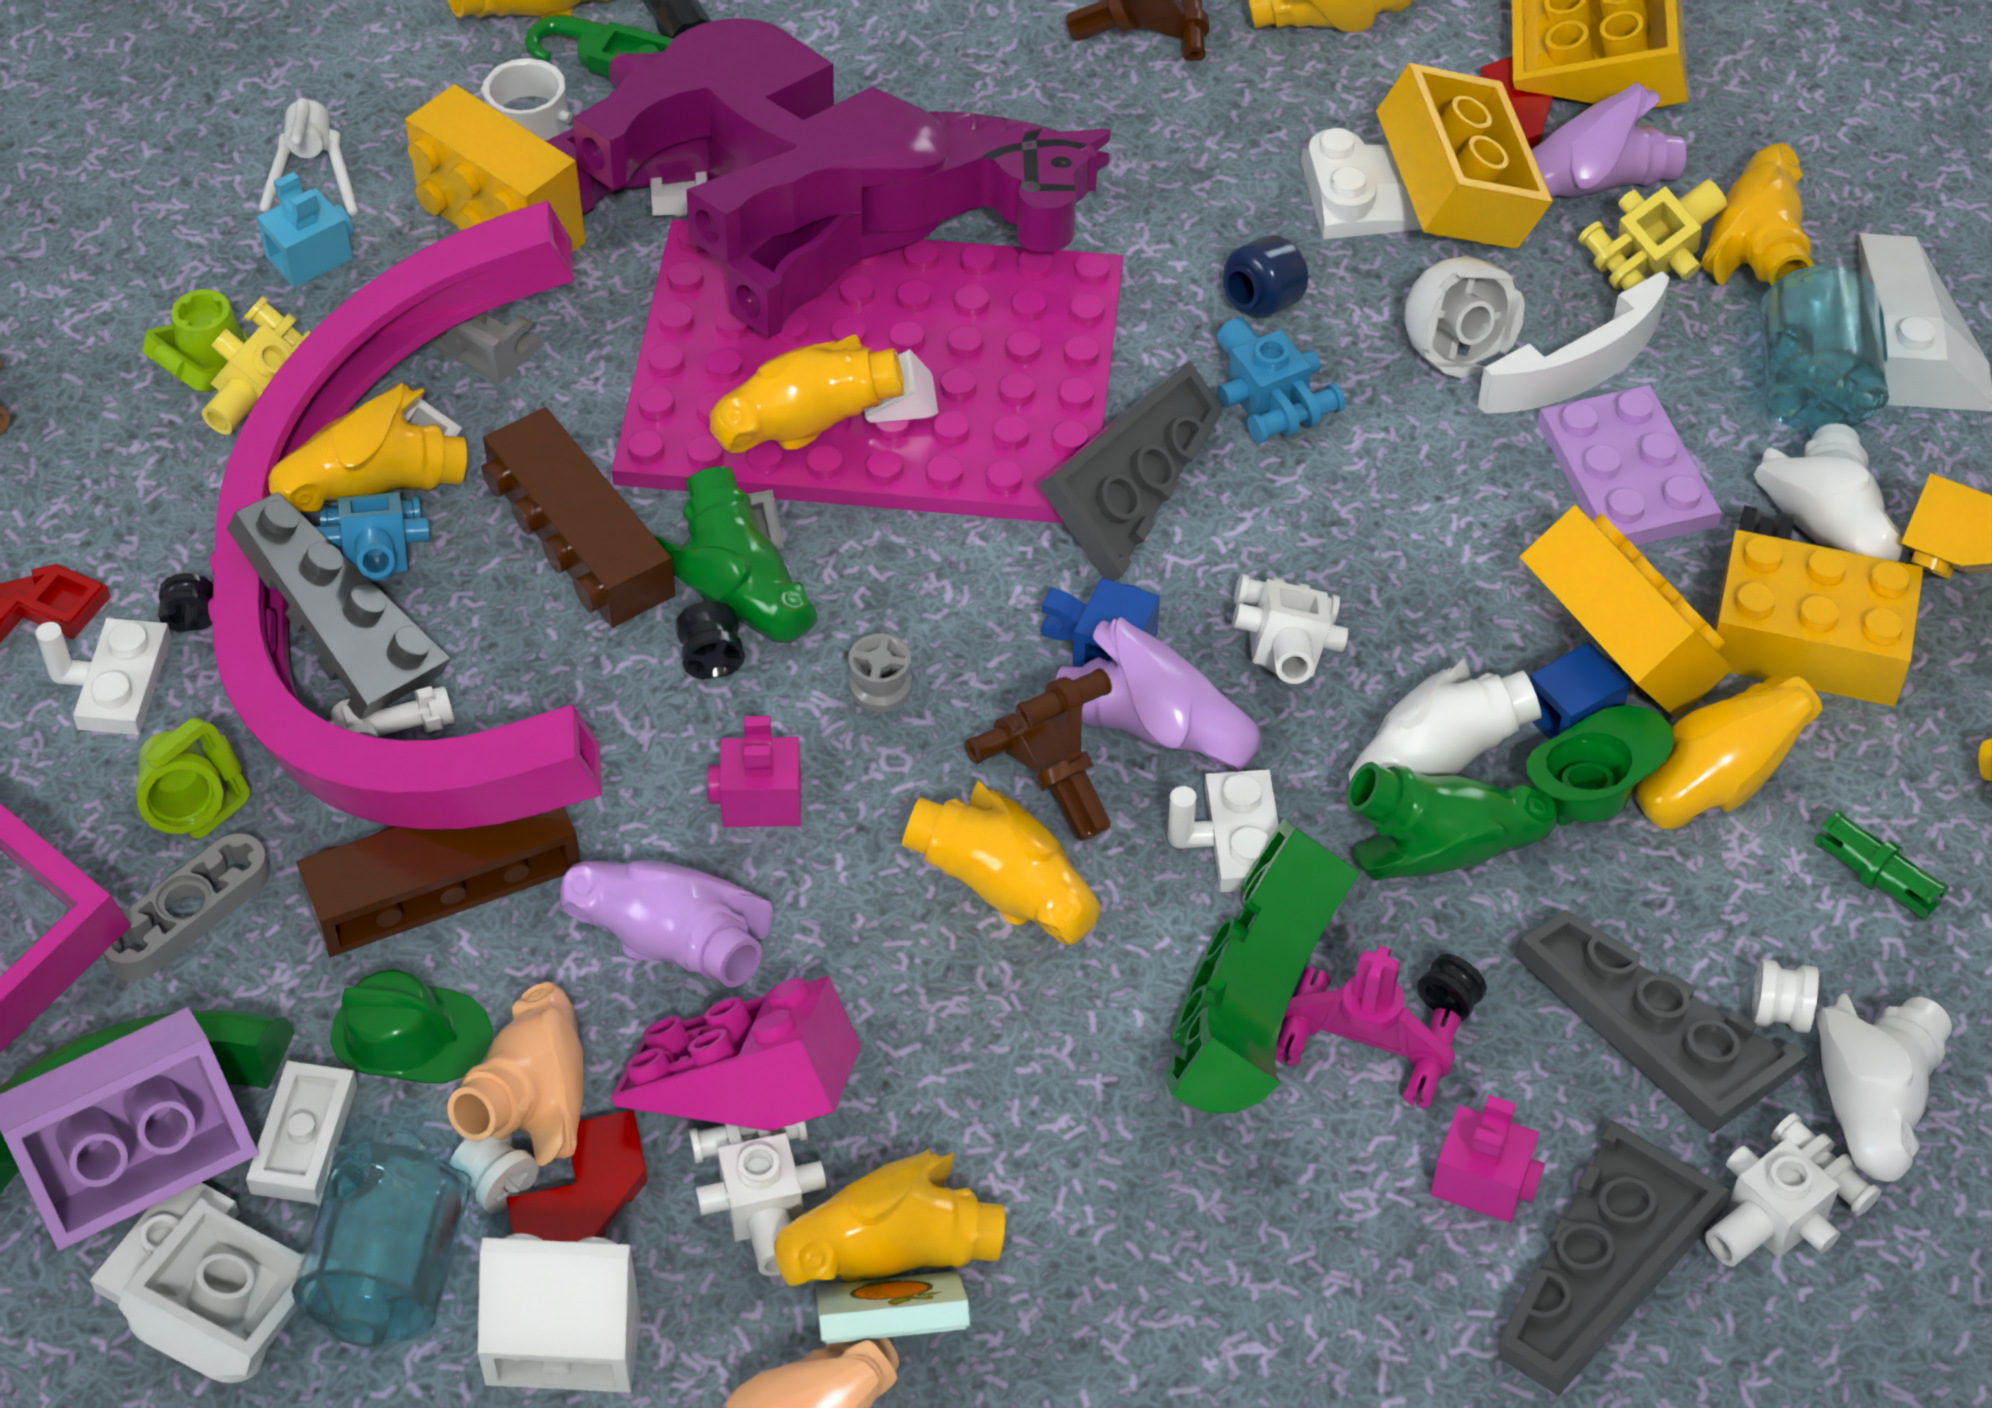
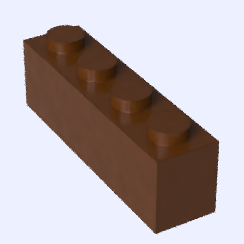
(578, 518)
(427, 874)

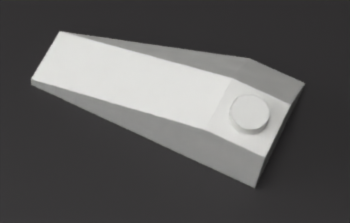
(1925, 338)

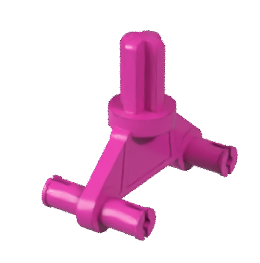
(1371, 1013)

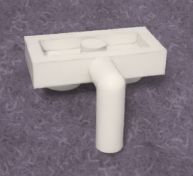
(117, 680)
(1238, 825)

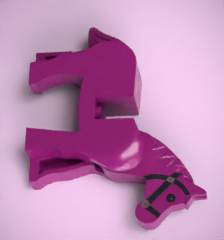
(810, 182)

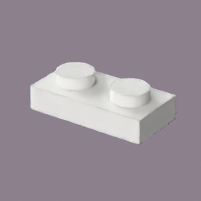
(301, 1131)

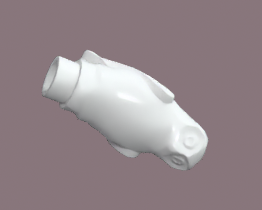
(1832, 494)
(1451, 721)
(1881, 1078)

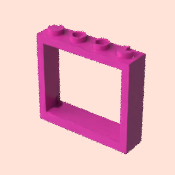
(69, 945)

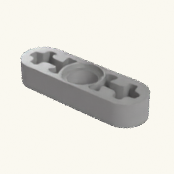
(189, 880)

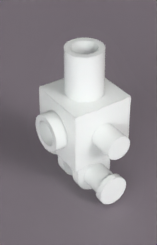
(1287, 625)
(757, 1182)
(1787, 1195)

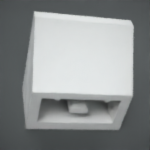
(557, 1313)

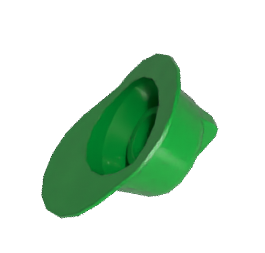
(1600, 761)
(409, 1029)

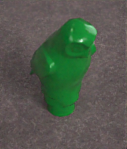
(735, 561)
(1442, 820)

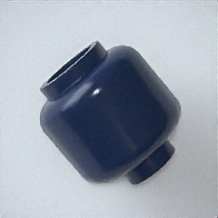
(1265, 276)

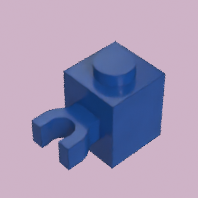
(1111, 600)
(1577, 688)

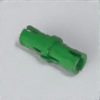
(1881, 865)

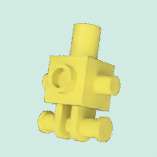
(1655, 234)
(249, 365)

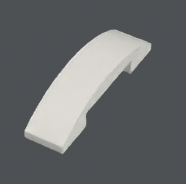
(1533, 381)

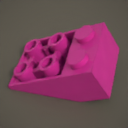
(747, 1060)

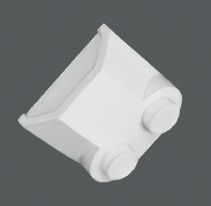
(1355, 186)
(213, 1295)

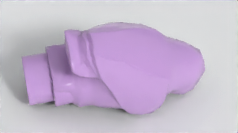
(1608, 149)
(1164, 699)
(672, 915)

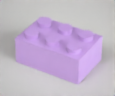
(124, 1128)

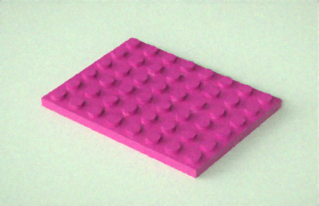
(1005, 330)

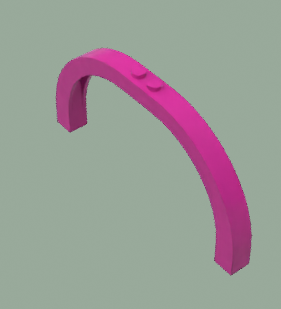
(399, 783)

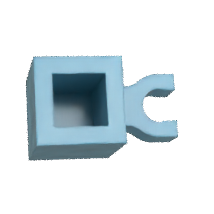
(304, 232)

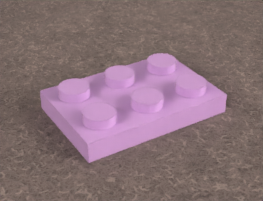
(1629, 465)

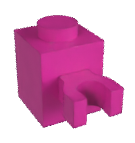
(757, 778)
(1488, 1161)

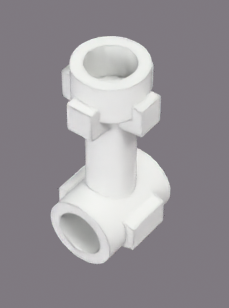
(429, 709)

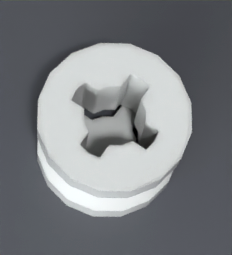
(1785, 995)
(495, 1170)

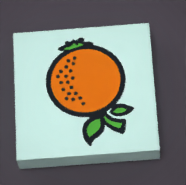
(891, 1307)

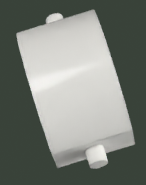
(525, 79)

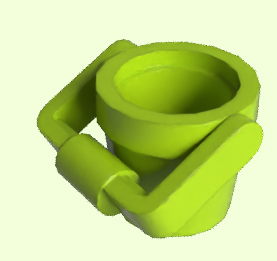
(186, 343)
(181, 782)

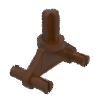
(1167, 17)
(1048, 741)

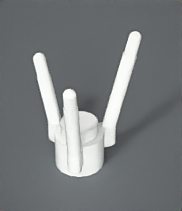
(306, 135)

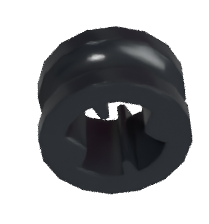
(185, 602)
(1452, 986)

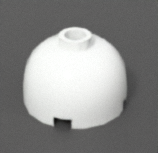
(1466, 304)

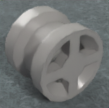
(867, 662)

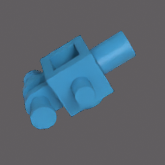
(1273, 382)
(375, 531)

